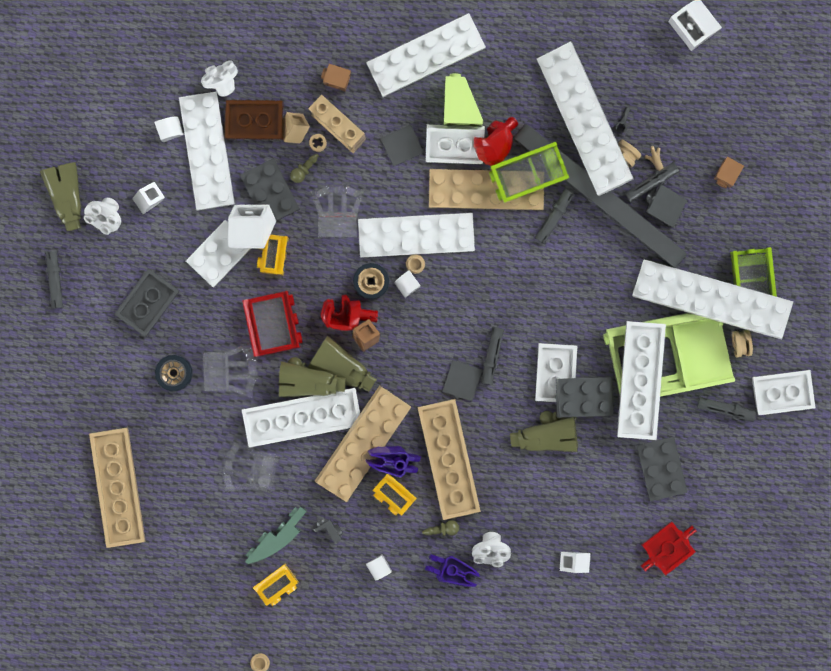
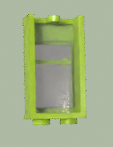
(528, 172)
(754, 270)

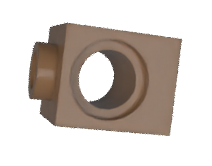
(336, 77)
(728, 173)
(366, 335)

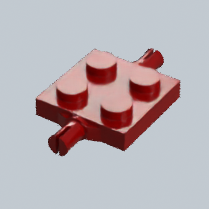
(668, 548)

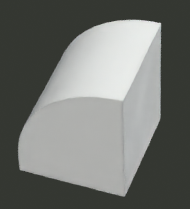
(169, 128)
(148, 197)
(407, 284)
(575, 562)
(379, 567)

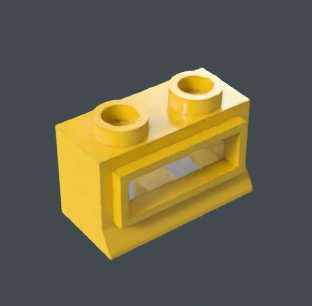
(273, 255)
(394, 494)
(275, 585)

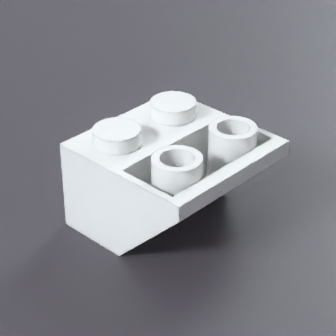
(694, 24)
(250, 226)

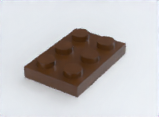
(254, 119)

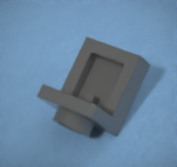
(333, 530)

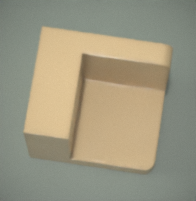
(294, 127)

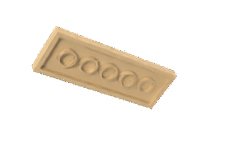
(474, 191)
(370, 430)
(449, 459)
(117, 487)

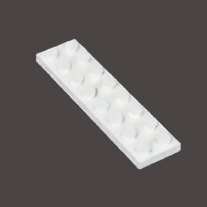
(585, 119)
(713, 299)

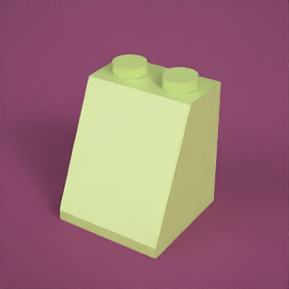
(459, 103)

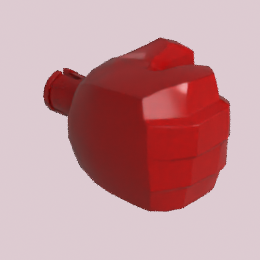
(497, 144)
(348, 316)

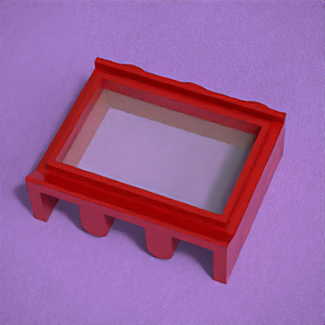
(272, 323)

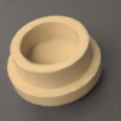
(415, 263)
(260, 662)

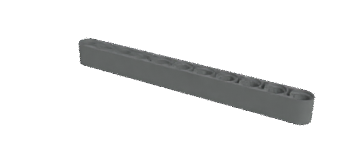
(609, 203)

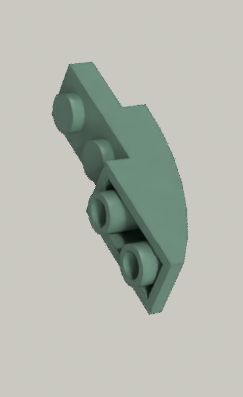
(272, 543)

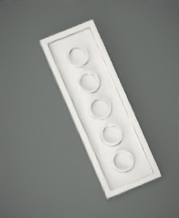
(425, 55)
(206, 151)
(416, 235)
(641, 380)
(300, 417)

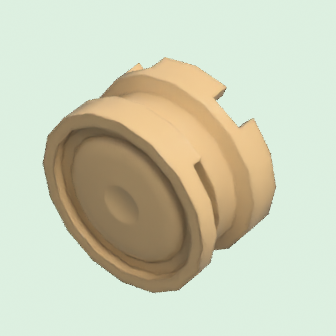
(629, 152)
(742, 343)

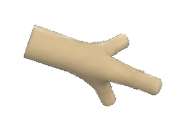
(655, 159)

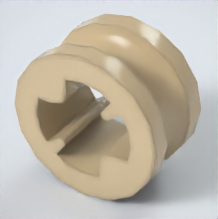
(316, 137)

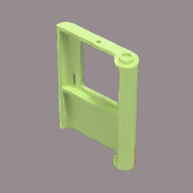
(697, 351)

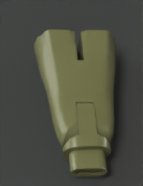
(64, 193)
(337, 361)
(304, 381)
(552, 436)

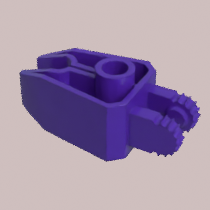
(392, 460)
(452, 571)

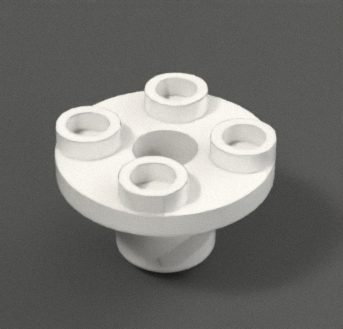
(220, 78)
(103, 215)
(491, 550)

